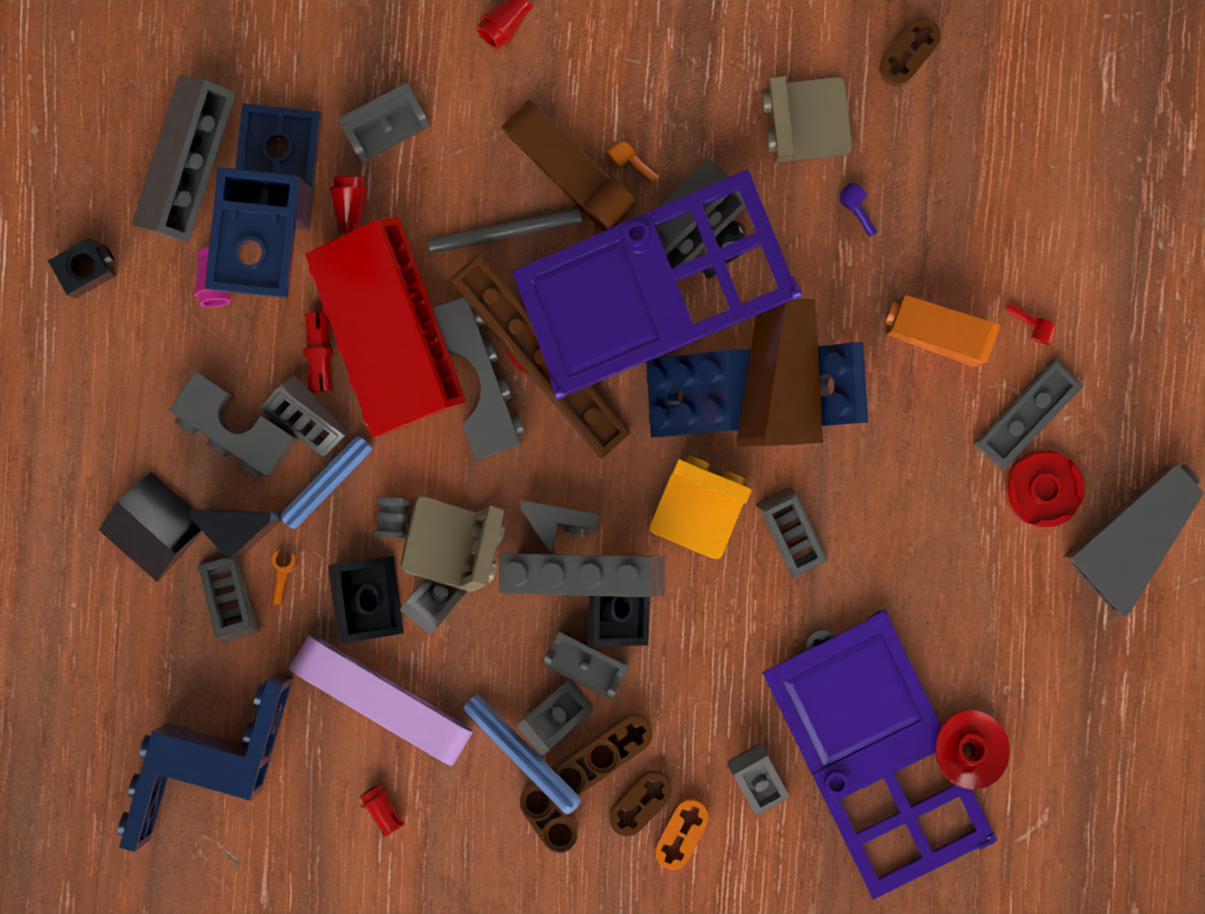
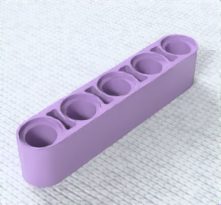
(380, 699)

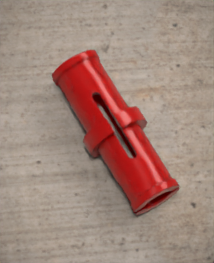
(318, 352)

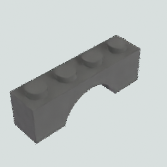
(490, 425)
(582, 574)

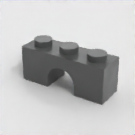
(203, 408)

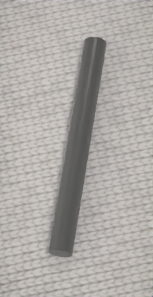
(504, 230)

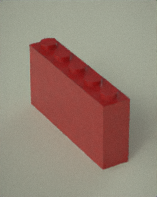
(385, 327)

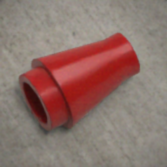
(502, 22)
(348, 201)

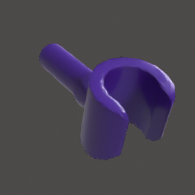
(851, 198)

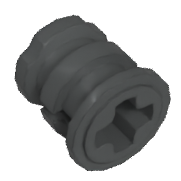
(392, 517)

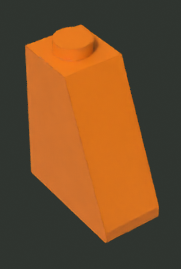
(942, 330)

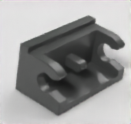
(384, 122)
(585, 664)

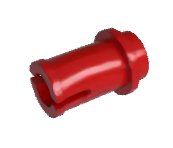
(381, 810)

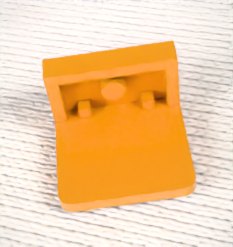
(699, 507)

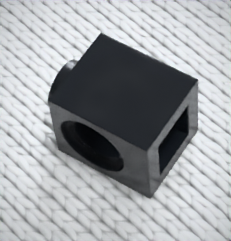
(66, 267)

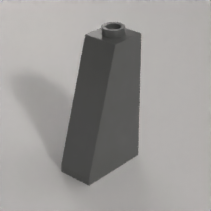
(1134, 539)

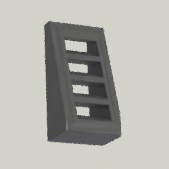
(284, 407)
(777, 502)
(245, 610)

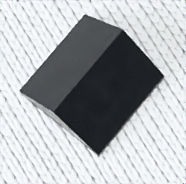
(151, 526)
(235, 531)
(365, 599)
(618, 621)

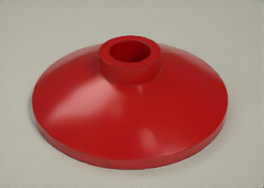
(988, 746)

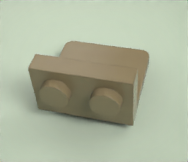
(806, 119)
(452, 544)

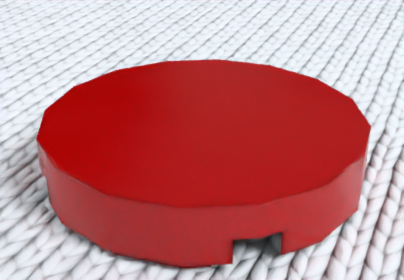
(1044, 488)

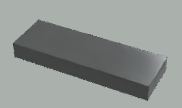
(1028, 414)

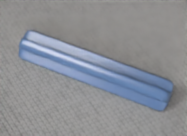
(326, 482)

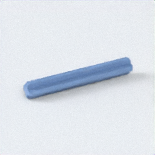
(522, 754)

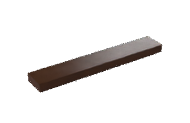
(512, 326)

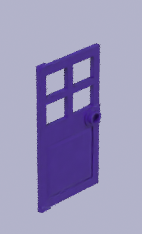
(620, 301)
(861, 721)

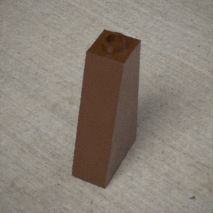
(783, 379)

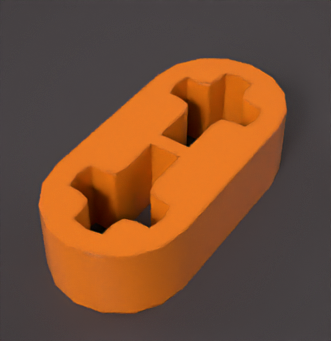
(689, 838)

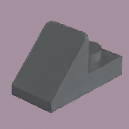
(546, 518)
(431, 604)
(554, 717)
(758, 779)

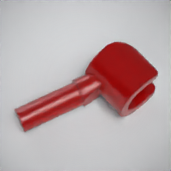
(1044, 329)

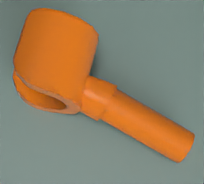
(623, 152)
(281, 576)

